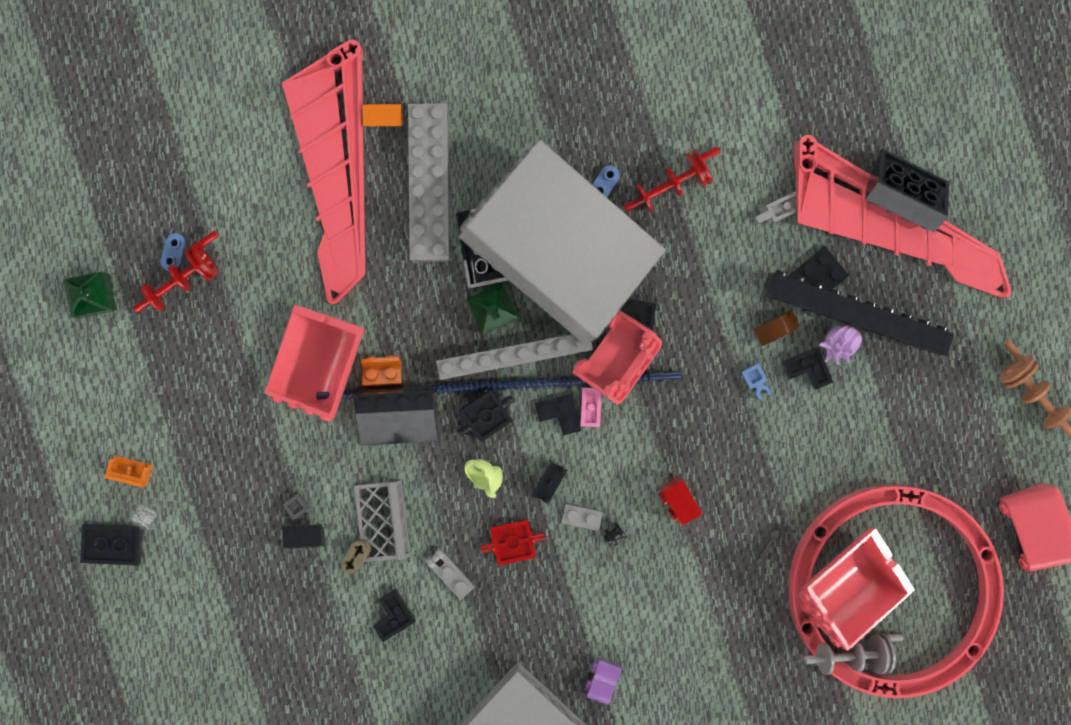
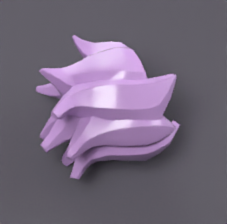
(841, 342)

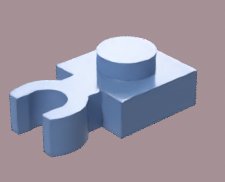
(755, 378)

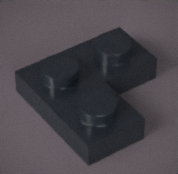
(810, 363)
(564, 409)
(398, 616)

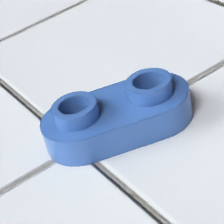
(606, 183)
(175, 252)

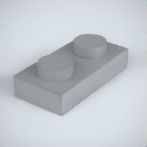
(582, 517)

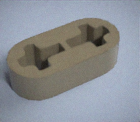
(359, 558)

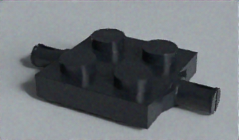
(486, 415)

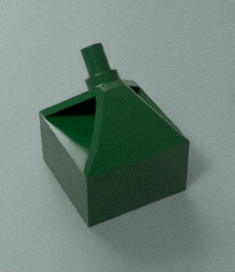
(90, 295)
(492, 308)

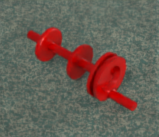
(697, 169)
(200, 262)

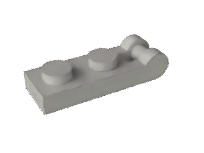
(450, 573)

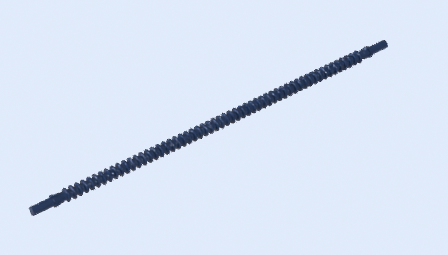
(657, 376)

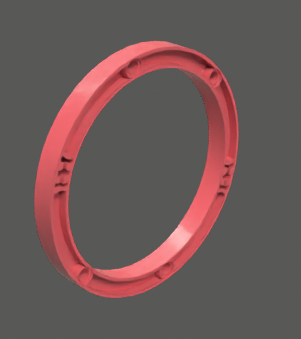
(989, 601)

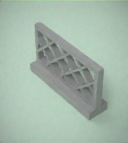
(397, 516)

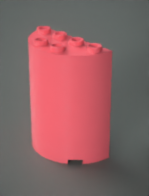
(312, 359)
(855, 590)

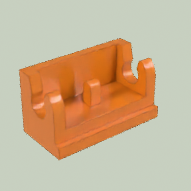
(382, 114)
(128, 471)

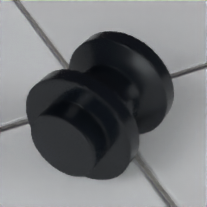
(613, 535)

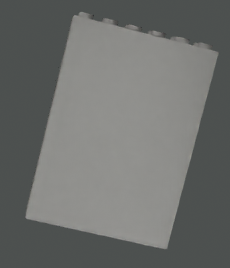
(561, 242)

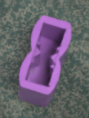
(603, 680)

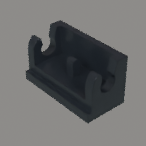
(549, 482)
(303, 536)

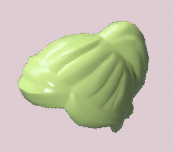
(484, 476)

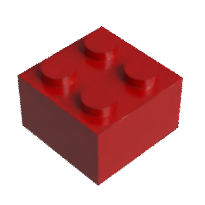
(680, 500)

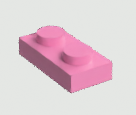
(590, 407)

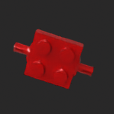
(513, 542)

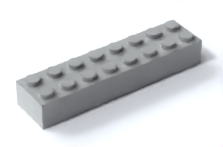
(429, 182)

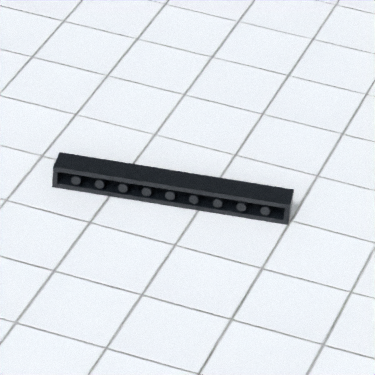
(857, 314)

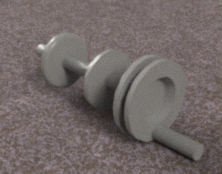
(879, 653)

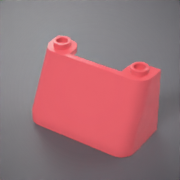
(619, 358)
(1040, 525)

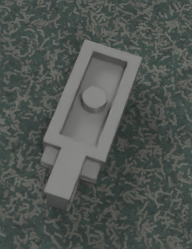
(778, 210)

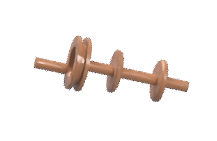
(1020, 372)

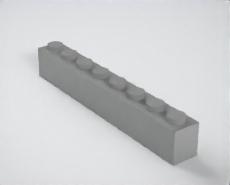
(511, 356)

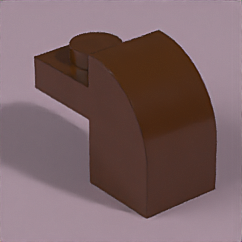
(776, 327)

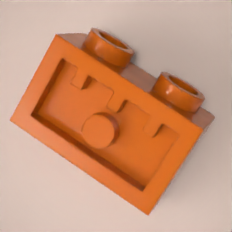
(381, 372)

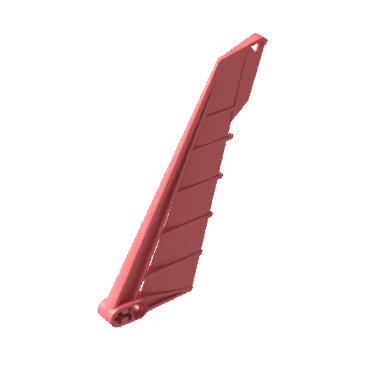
(317, 123)
(849, 214)

